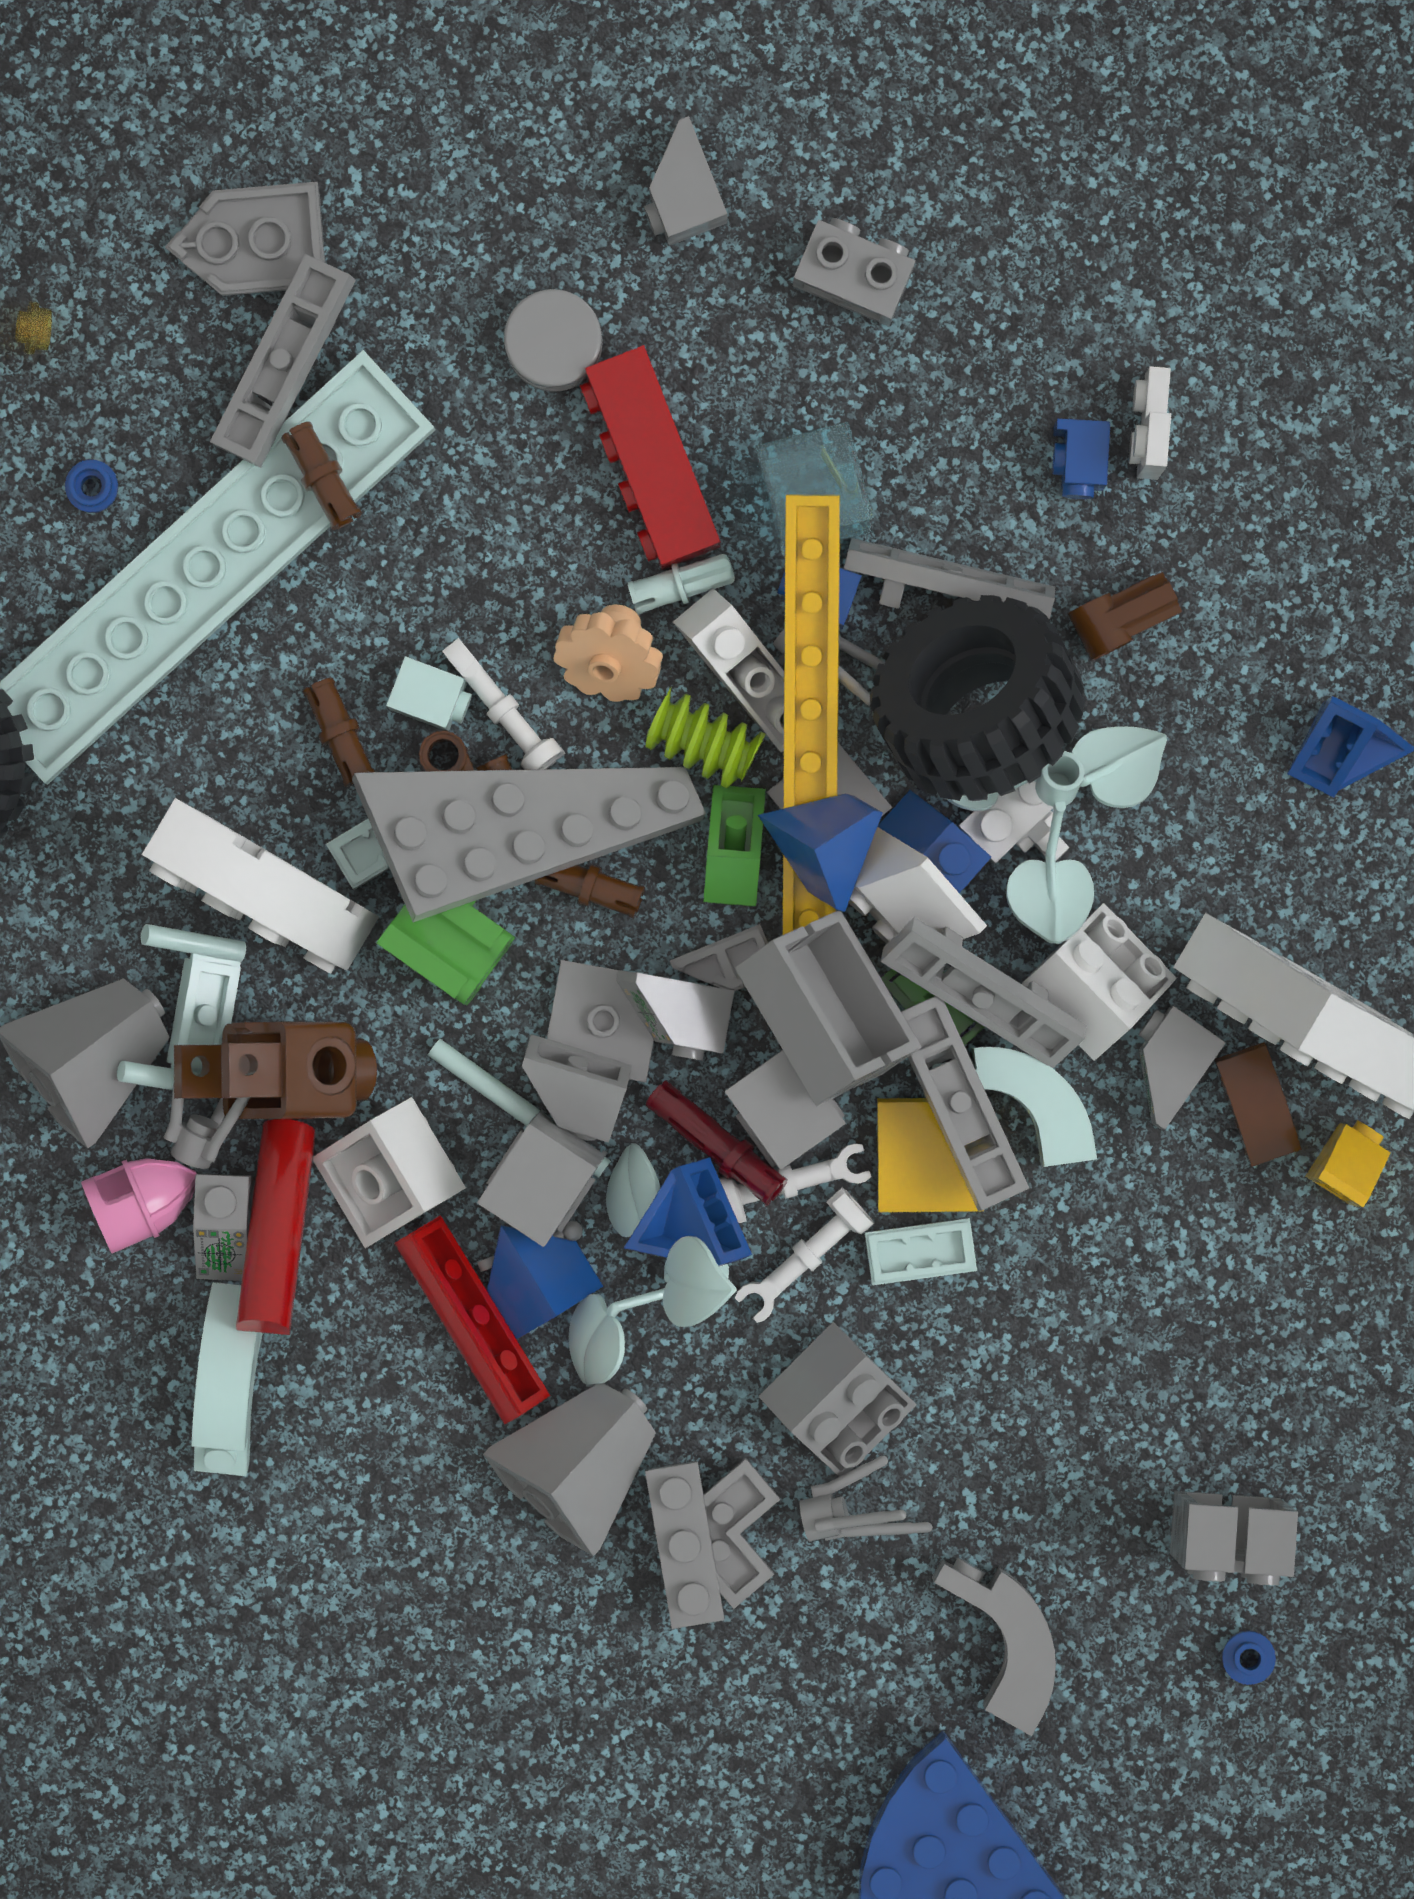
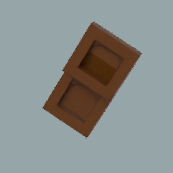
(1257, 1104)

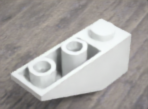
(737, 660)

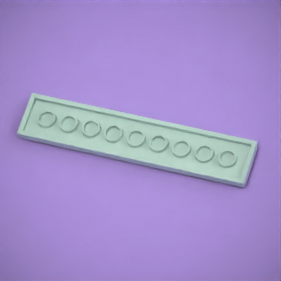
(204, 569)

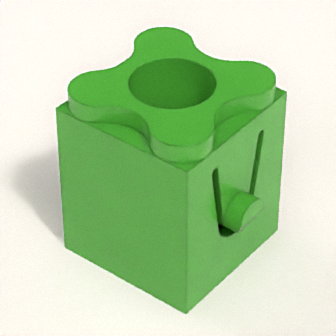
(449, 948)

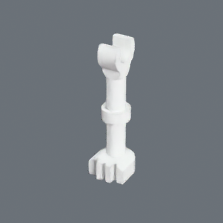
(503, 710)
(799, 1179)
(807, 1254)

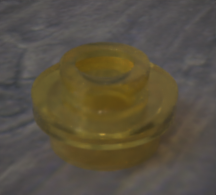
(34, 328)

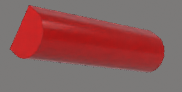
(276, 1227)
(472, 1319)

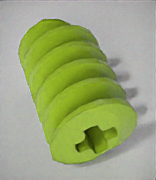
(703, 739)

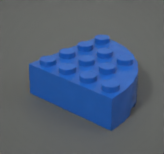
(947, 1838)

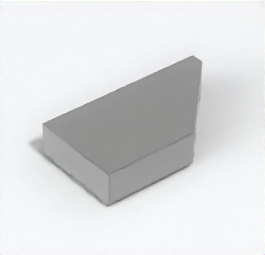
(717, 961)

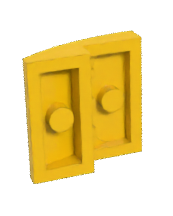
(916, 1161)

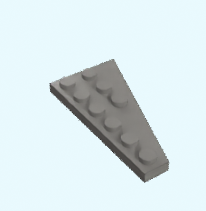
(491, 830)

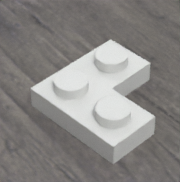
(1151, 439)

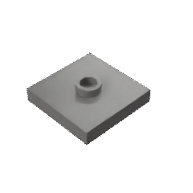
(598, 1017)

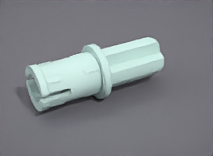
(681, 583)

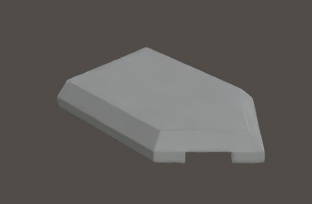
(252, 237)

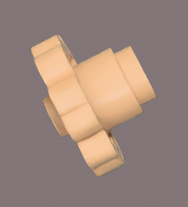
(609, 654)

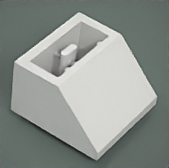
(1103, 979)

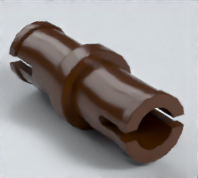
(321, 475)
(337, 730)
(596, 887)

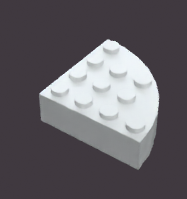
(248, 880)
(1302, 1011)

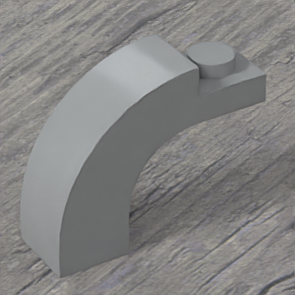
(1029, 1662)

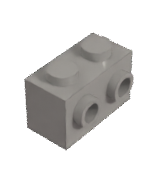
(854, 270)

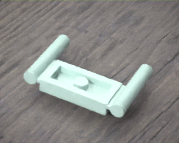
(203, 1000)

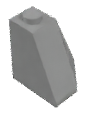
(77, 1048)
(577, 1462)

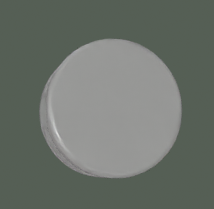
(552, 340)

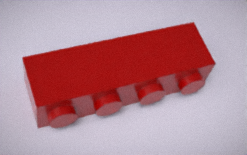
(651, 457)

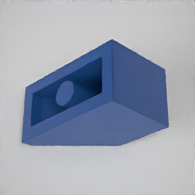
(937, 838)

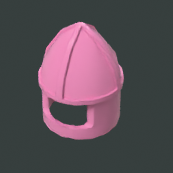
(138, 1199)

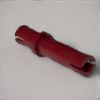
(730, 1154)

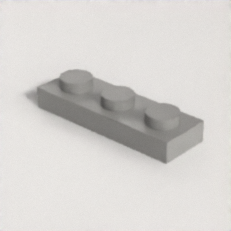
(684, 1544)

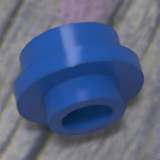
(77, 478)
(1241, 1642)

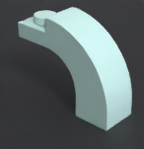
(1053, 1105)
(224, 1387)

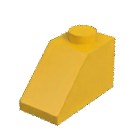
(1350, 1163)

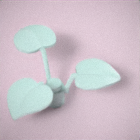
(1121, 772)
(693, 1279)

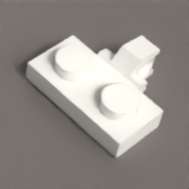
(1014, 819)

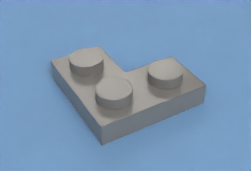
(731, 1508)

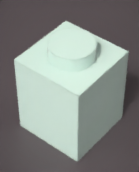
(429, 695)

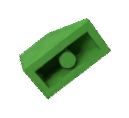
(734, 845)

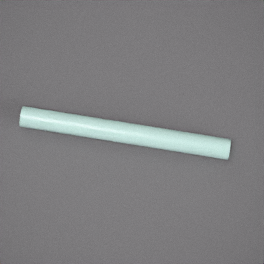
(490, 1087)

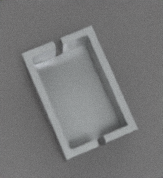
(827, 1007)
(1247, 1537)

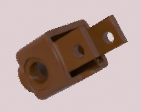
(283, 1067)

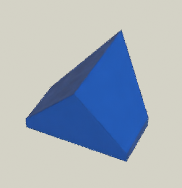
(1345, 747)
(825, 843)
(695, 1206)
(537, 1281)

